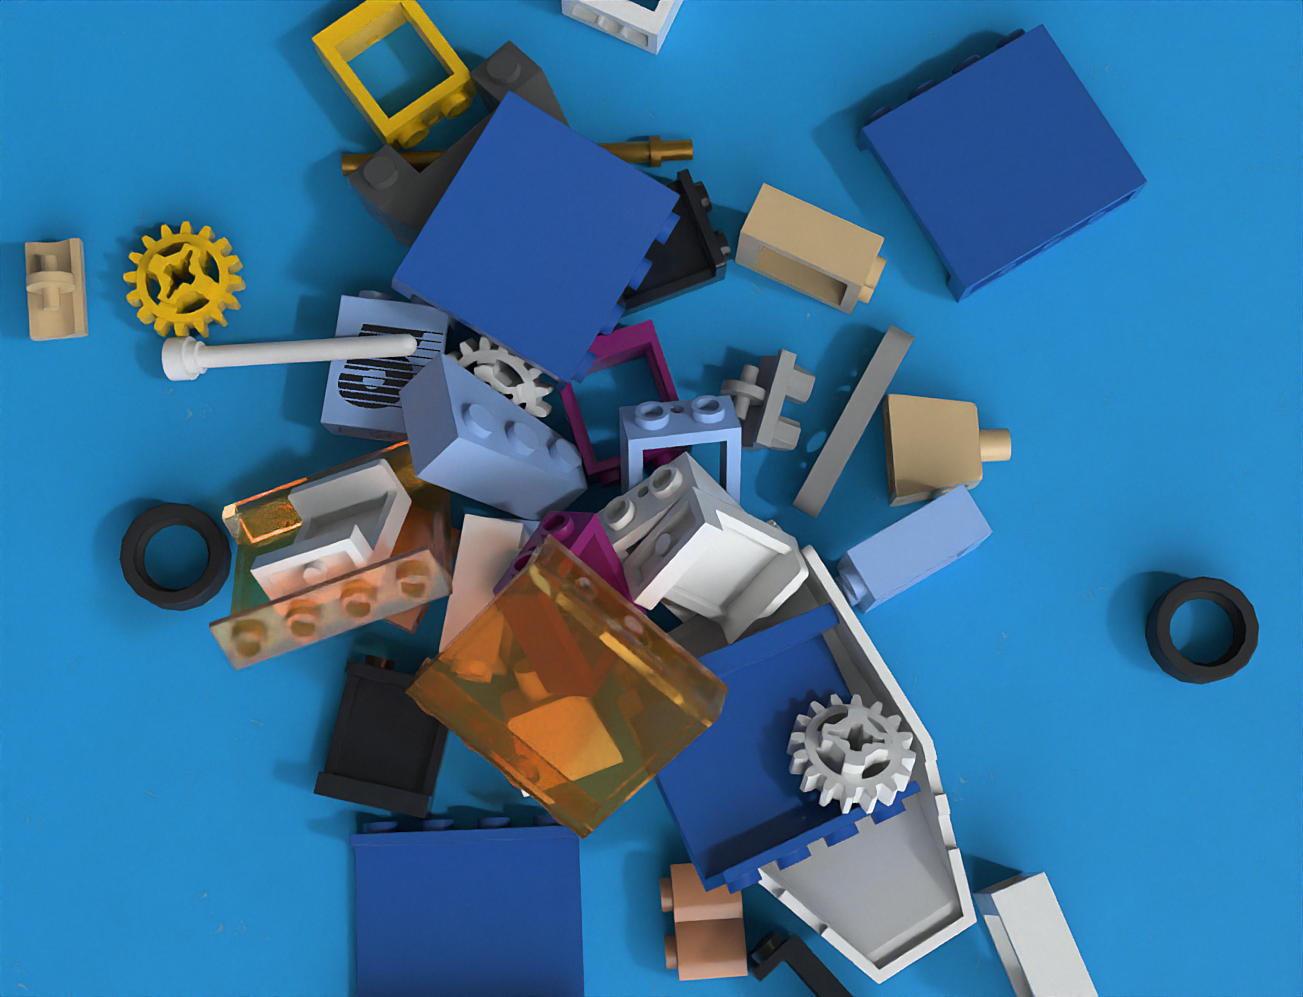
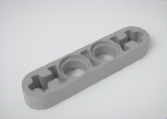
(853, 421)

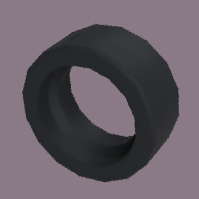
(148, 525)
(1234, 604)

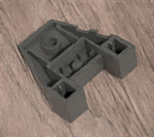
(406, 199)

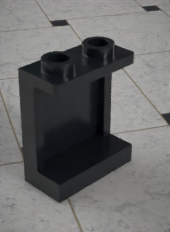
(690, 256)
(383, 743)
(809, 968)

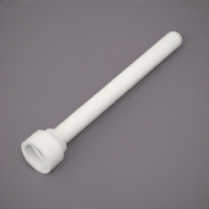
(186, 358)

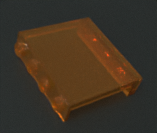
(412, 576)
(569, 690)

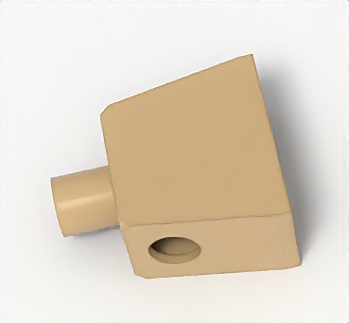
(936, 447)

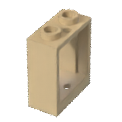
(810, 250)

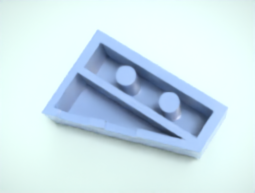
(486, 445)

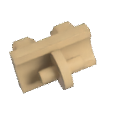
(56, 290)

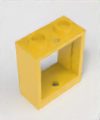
(367, 26)

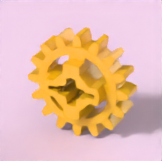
(166, 270)

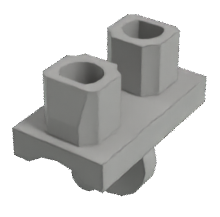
(760, 398)

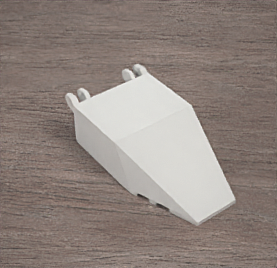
(896, 882)

